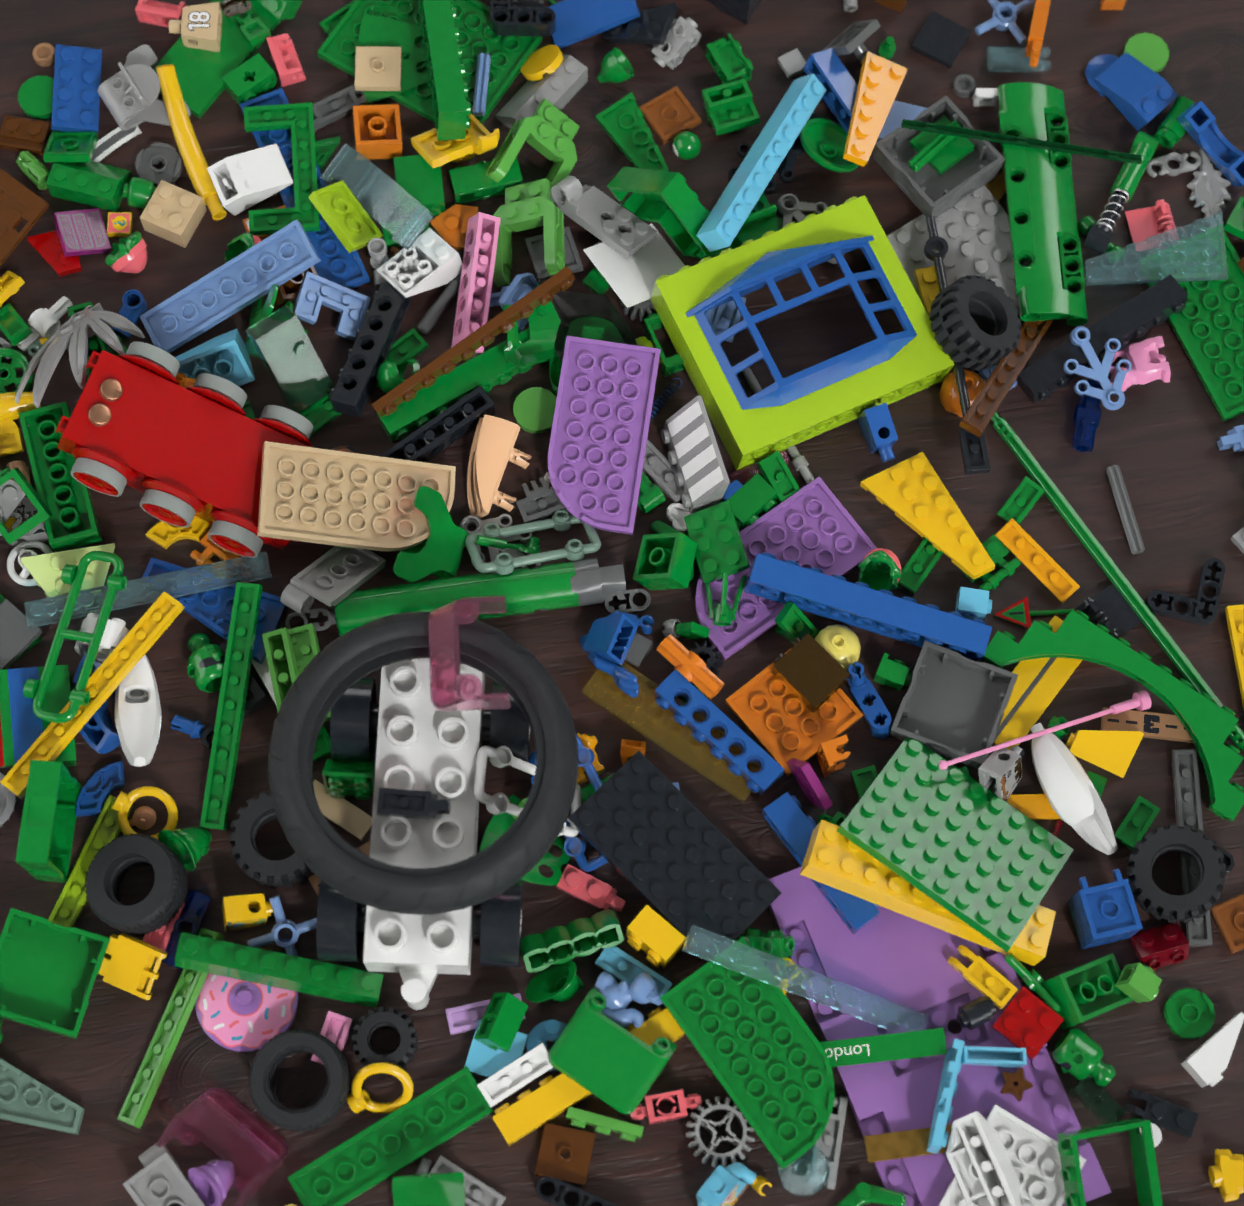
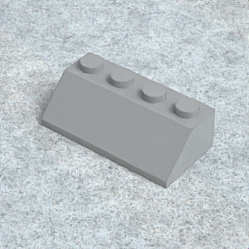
(556, 88)

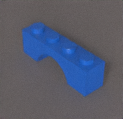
(1203, 129)

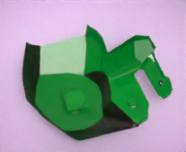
(565, 315)

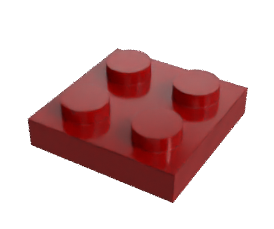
(1027, 1022)

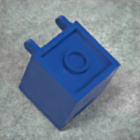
(1104, 912)

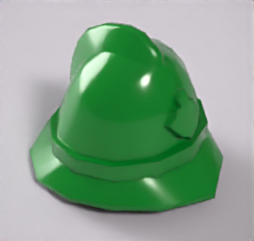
(188, 844)

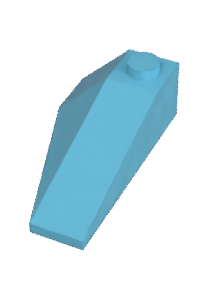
(221, 357)

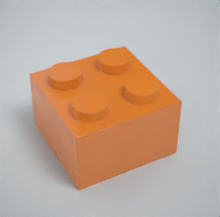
(377, 131)

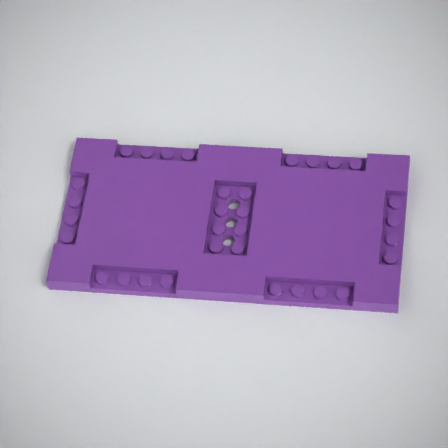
(910, 967)

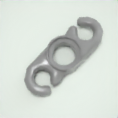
(1181, 159)

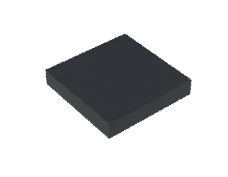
(941, 40)

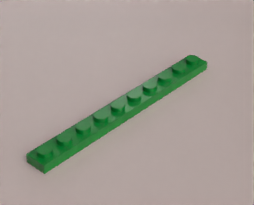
(231, 706)

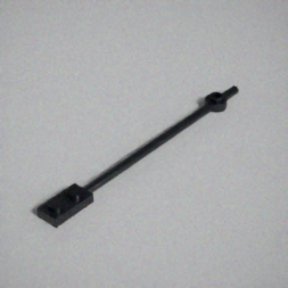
(972, 447)

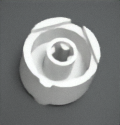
(112, 636)

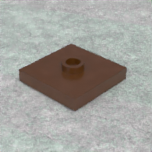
(565, 1154)

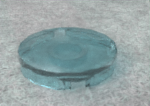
(806, 1173)

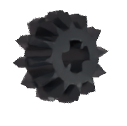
(712, 657)

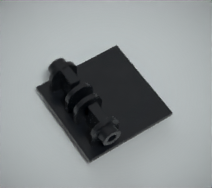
(1111, 611)

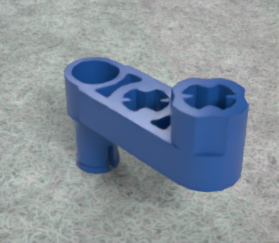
(862, 689)

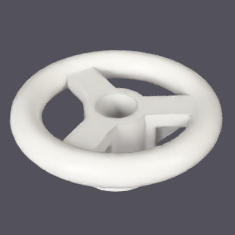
(24, 552)

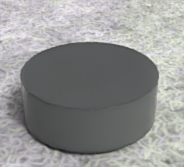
(963, 86)

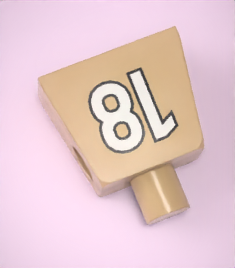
(200, 26)

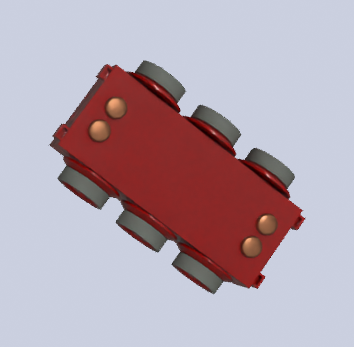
(176, 444)

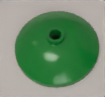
(825, 144)

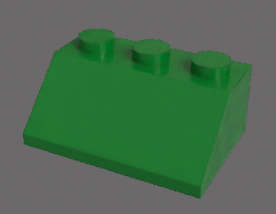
(88, 183)

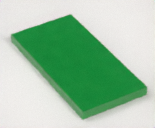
(202, 70)

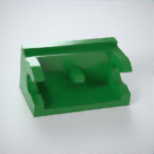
(501, 1021)

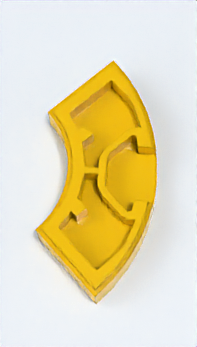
(166, 534)

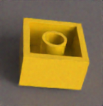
(654, 937)

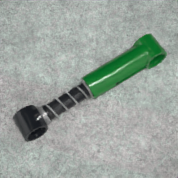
(1121, 192)

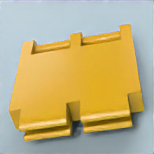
(131, 964)

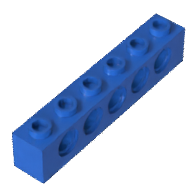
(676, 686)

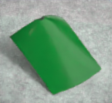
(437, 1190)

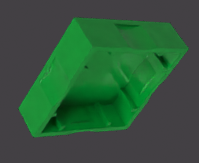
(48, 821)
(47, 972)

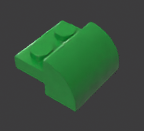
(730, 107)

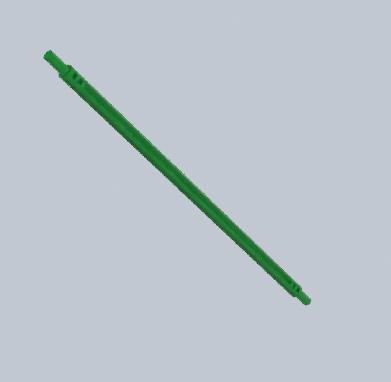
(1108, 566)

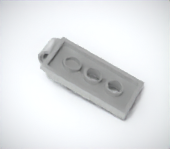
(587, 208)
(324, 583)
(161, 1181)

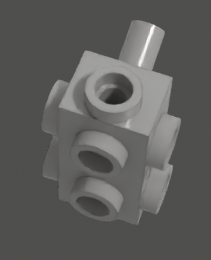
(678, 42)

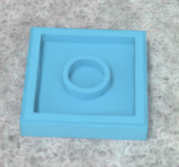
(487, 1061)

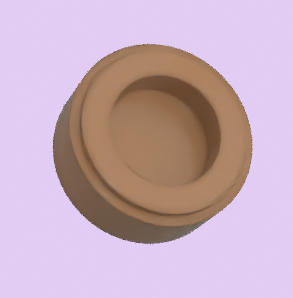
(44, 54)

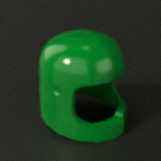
(391, 375)

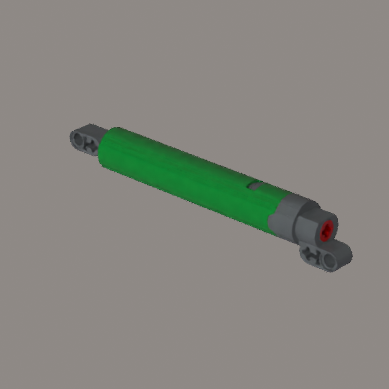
(524, 590)

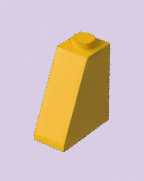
(1105, 749)

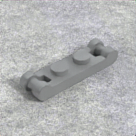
(831, 1139)

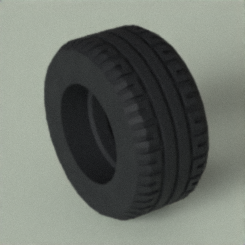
(110, 867)

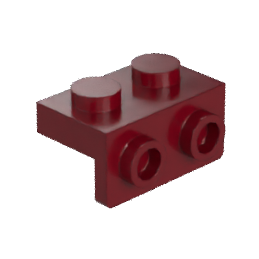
(1160, 946)

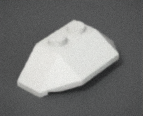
(982, 1163)

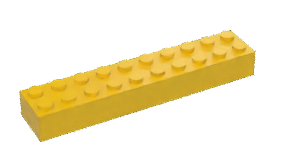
(849, 868)

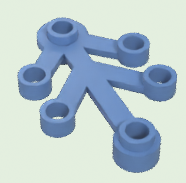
(1099, 370)

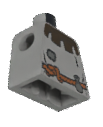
(1002, 771)

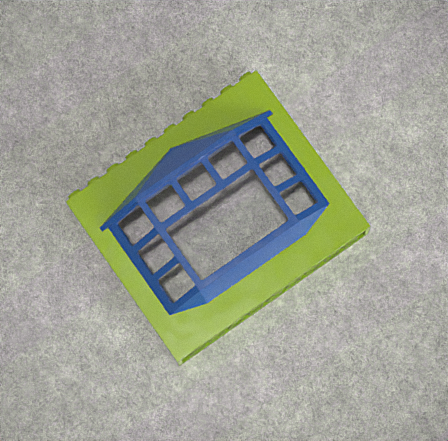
(822, 394)

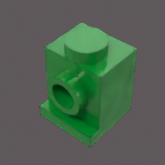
(893, 673)

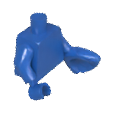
(609, 644)

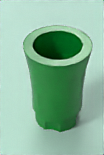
(1170, 129)

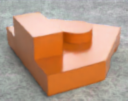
(452, 225)

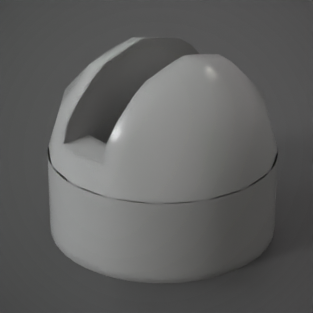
(669, 626)

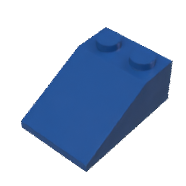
(1135, 90)

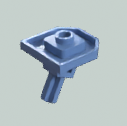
(510, 294)

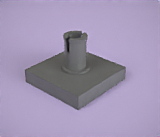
(853, 37)

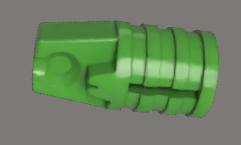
(33, 169)

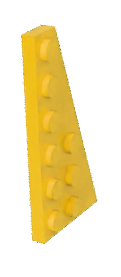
(927, 507)

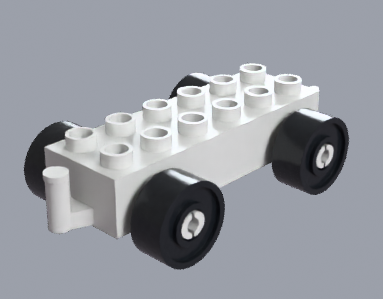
(435, 754)

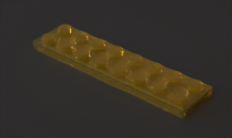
(661, 728)

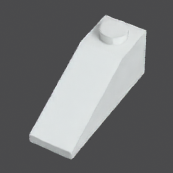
(1214, 1055)

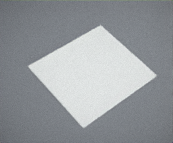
(635, 277)

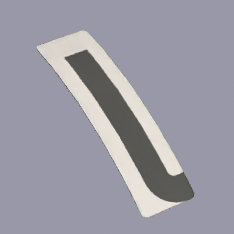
(113, 141)

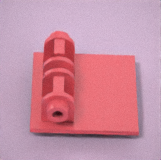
(1149, 221)

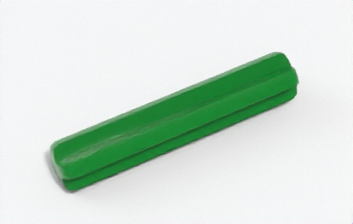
(931, 149)

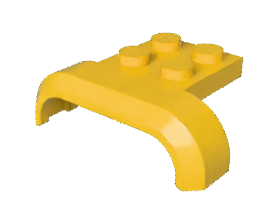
(438, 153)

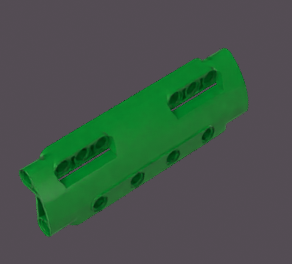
(1046, 204)

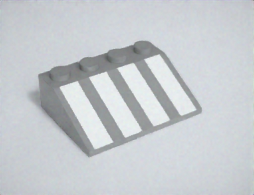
(695, 456)

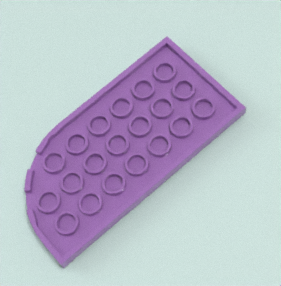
(602, 430)
(805, 529)

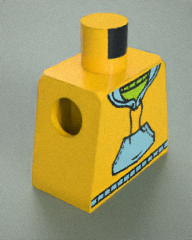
(237, 913)

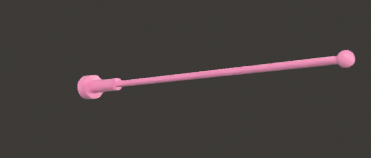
(1140, 701)

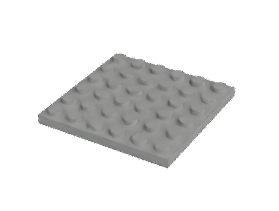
(976, 241)

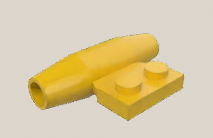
(9, 410)

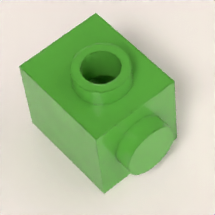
(1139, 982)

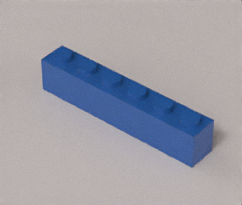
(795, 832)

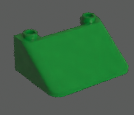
(608, 1057)

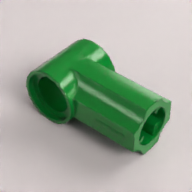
(649, 495)

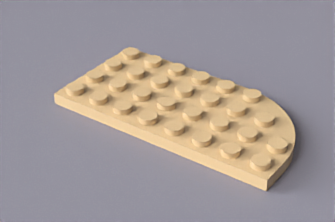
(346, 497)

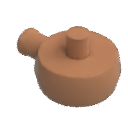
(143, 818)

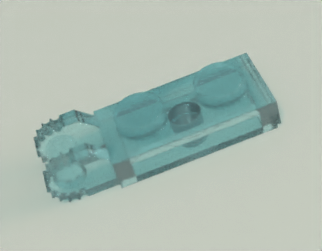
(1014, 60)

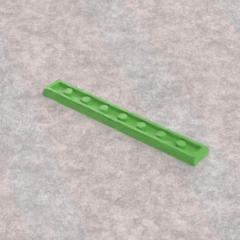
(164, 1042)

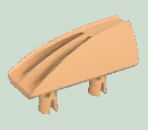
(487, 462)

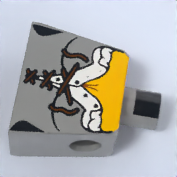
(21, 514)

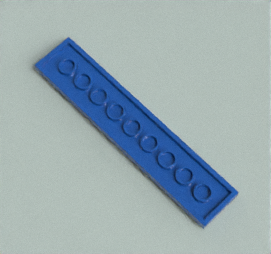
(336, 262)

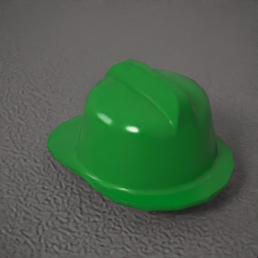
(555, 983)

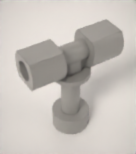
(378, 252)

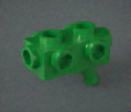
(773, 942)

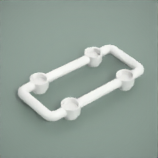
(499, 802)

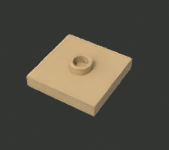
(378, 68)

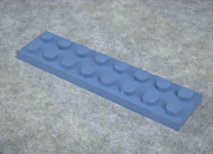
(230, 287)

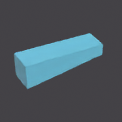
(994, 1056)

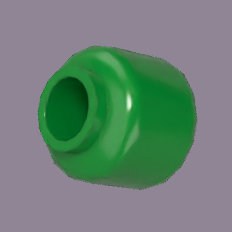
(138, 192)

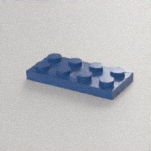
(75, 89)

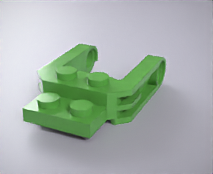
(549, 134)
(524, 209)

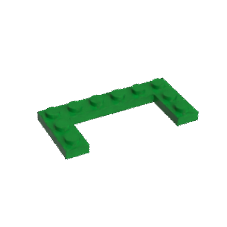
(300, 120)

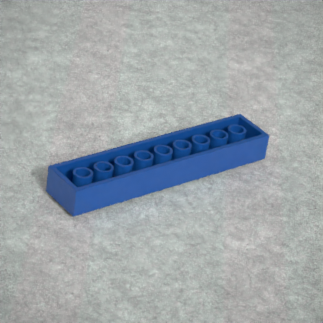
(865, 607)

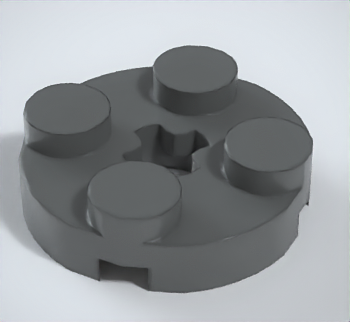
(159, 152)

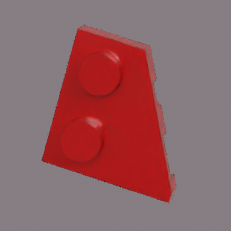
(50, 249)

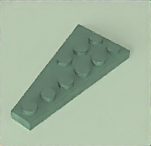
(35, 1104)

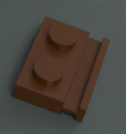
(24, 134)

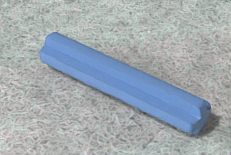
(481, 84)

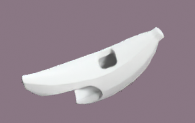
(138, 714)
(1071, 791)

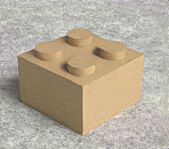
(173, 213)

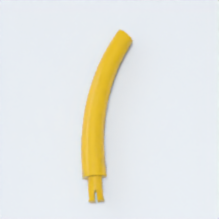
(187, 141)

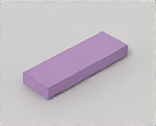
(466, 1017)

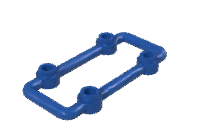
(574, 845)

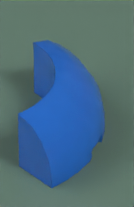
(99, 730)

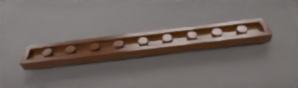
(481, 337)

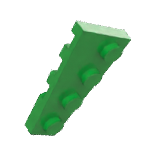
(630, 133)

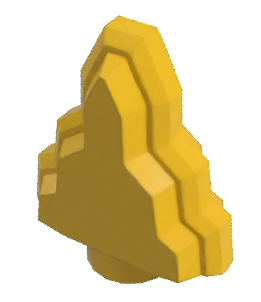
(1227, 1174)

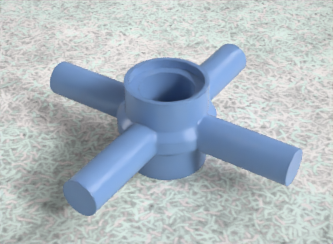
(1005, 23)
(281, 923)

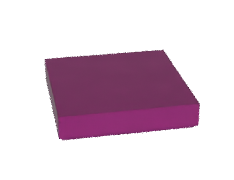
(809, 783)

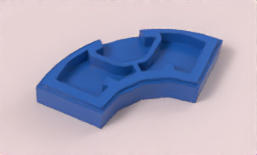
(98, 788)

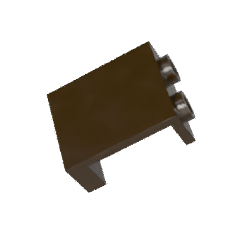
(811, 671)

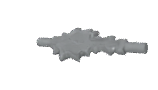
(1209, 188)

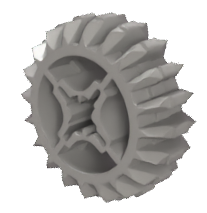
(710, 1125)

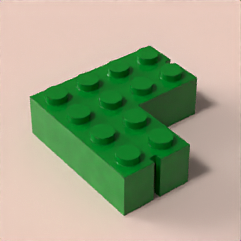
(666, 200)

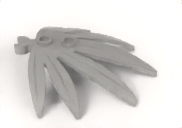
(74, 337)

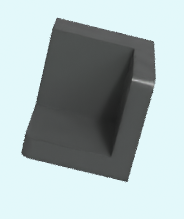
(638, 649)

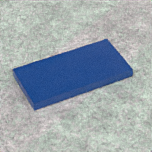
(586, 18)

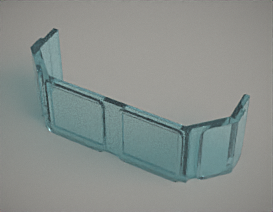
(379, 195)

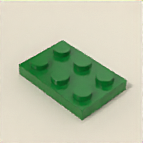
(718, 542)

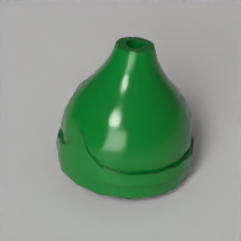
(615, 67)

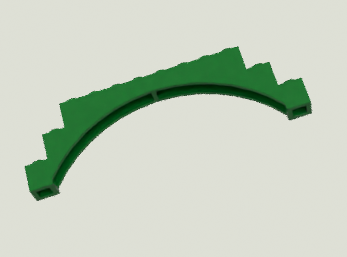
(1201, 717)

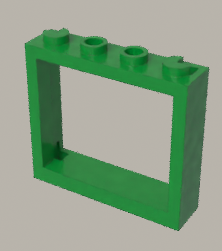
(1142, 1155)

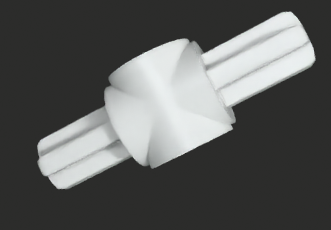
(45, 322)

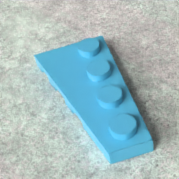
(947, 1090)

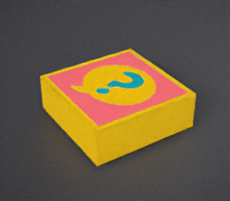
(119, 224)

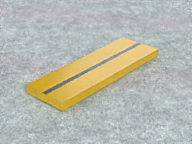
(1034, 690)

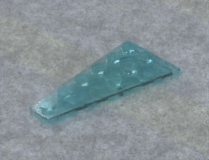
(1185, 252)

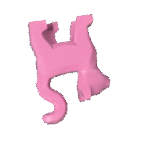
(1145, 362)

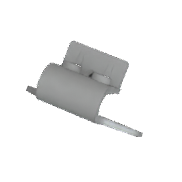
(134, 91)

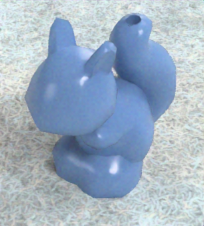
(619, 995)

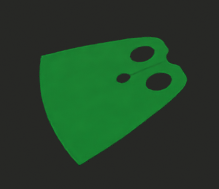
(389, 32)
(500, 824)

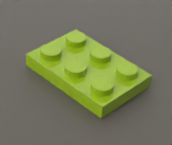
(345, 216)

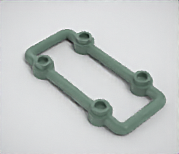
(505, 564)

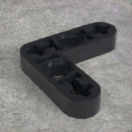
(1193, 606)

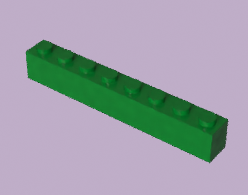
(483, 370)
(278, 970)

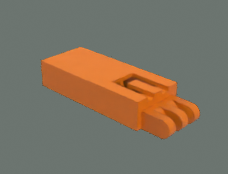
(1037, 31)

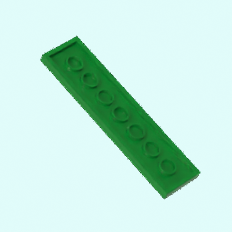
(392, 1142)

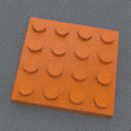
(783, 723)

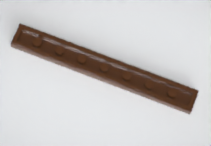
(1003, 378)

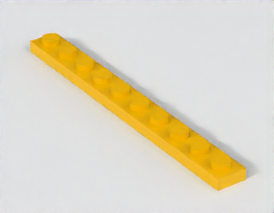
(100, 685)

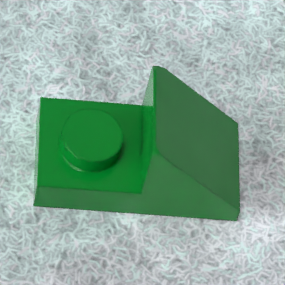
(794, 623)

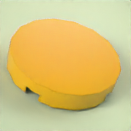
(541, 61)

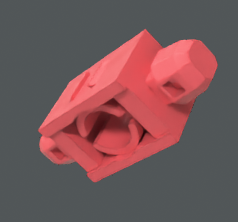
(691, 1102)

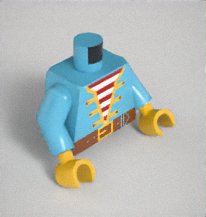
(728, 1184)

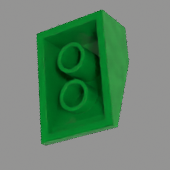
(1087, 991)

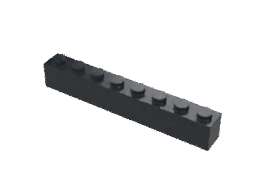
(1124, 324)

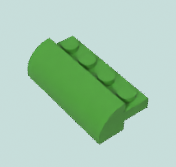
(288, 655)

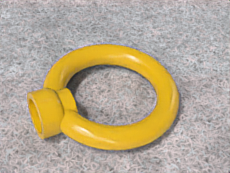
(125, 801)
(360, 1099)

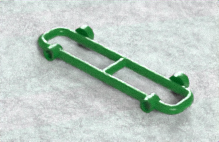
(74, 576)

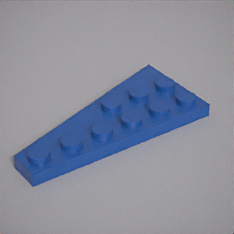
(215, 608)

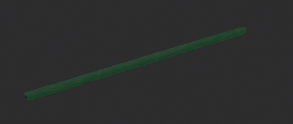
(1021, 141)

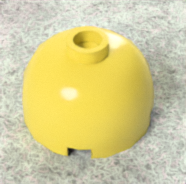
(840, 644)

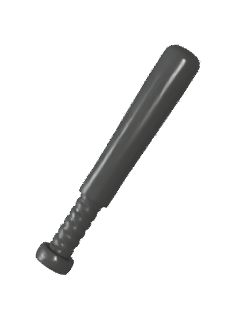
(439, 306)

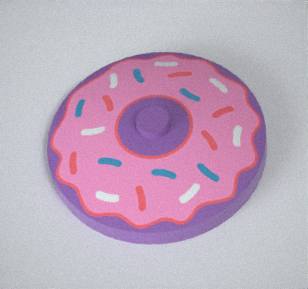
(244, 1013)

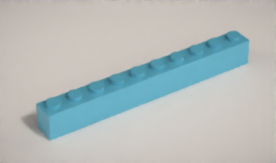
(761, 163)

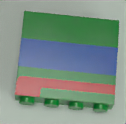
(17, 720)

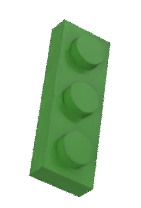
(604, 1124)

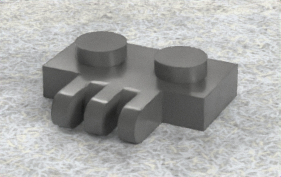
(539, 502)

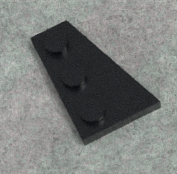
(647, 29)

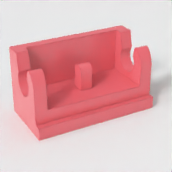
(158, 12)
(285, 60)

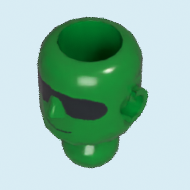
(205, 663)
(1082, 1057)

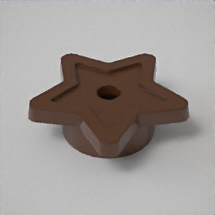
(1010, 1078)

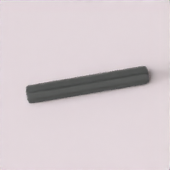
(1125, 509)

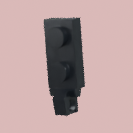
(410, 804)

